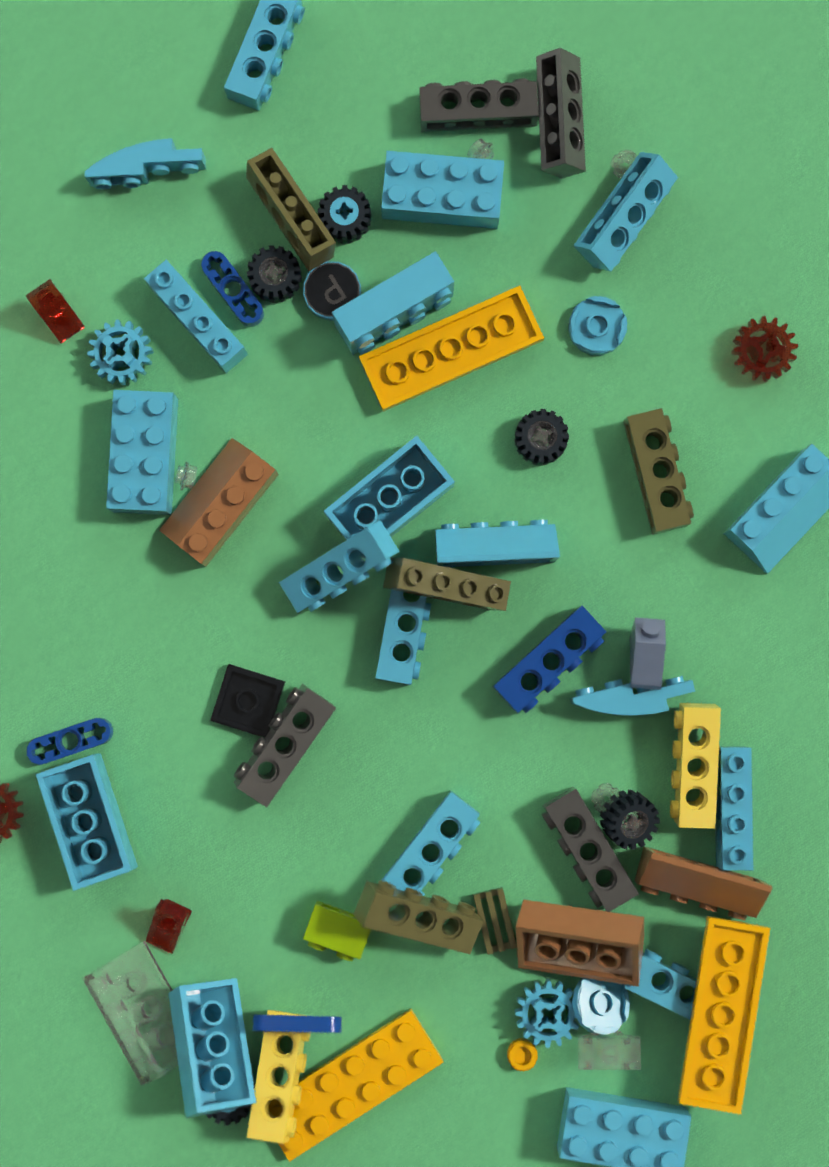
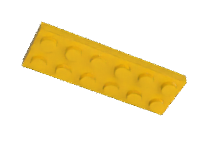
(451, 348)
(723, 1015)
(359, 1081)

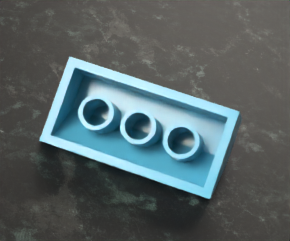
(784, 510)
(496, 545)
(211, 1047)

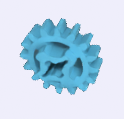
(112, 361)
(538, 1022)

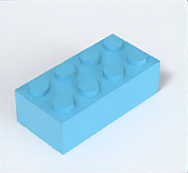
(442, 189)
(394, 304)
(142, 452)
(392, 492)
(86, 821)
(622, 1131)

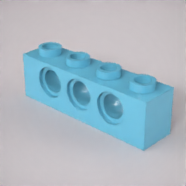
(255, 91)
(626, 211)
(196, 316)
(372, 542)
(388, 667)
(449, 809)
(734, 809)
(667, 993)

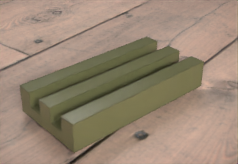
(500, 946)

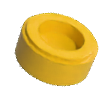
(522, 1054)

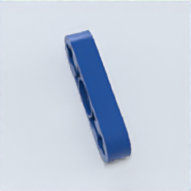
(226, 267)
(46, 740)
(294, 1023)

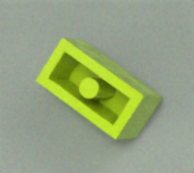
(337, 931)

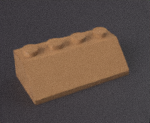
(219, 502)
(701, 883)
(580, 942)

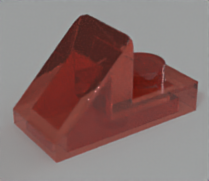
(55, 311)
(168, 925)

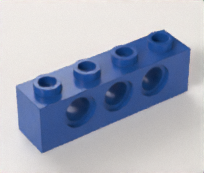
(579, 623)

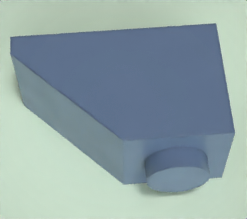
(647, 653)

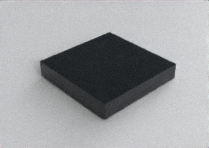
(247, 700)

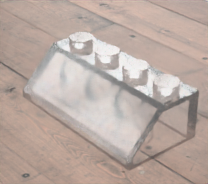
(137, 1010)

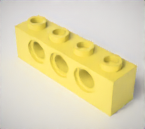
(702, 811)
(262, 1123)

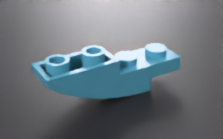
(132, 164)
(621, 700)

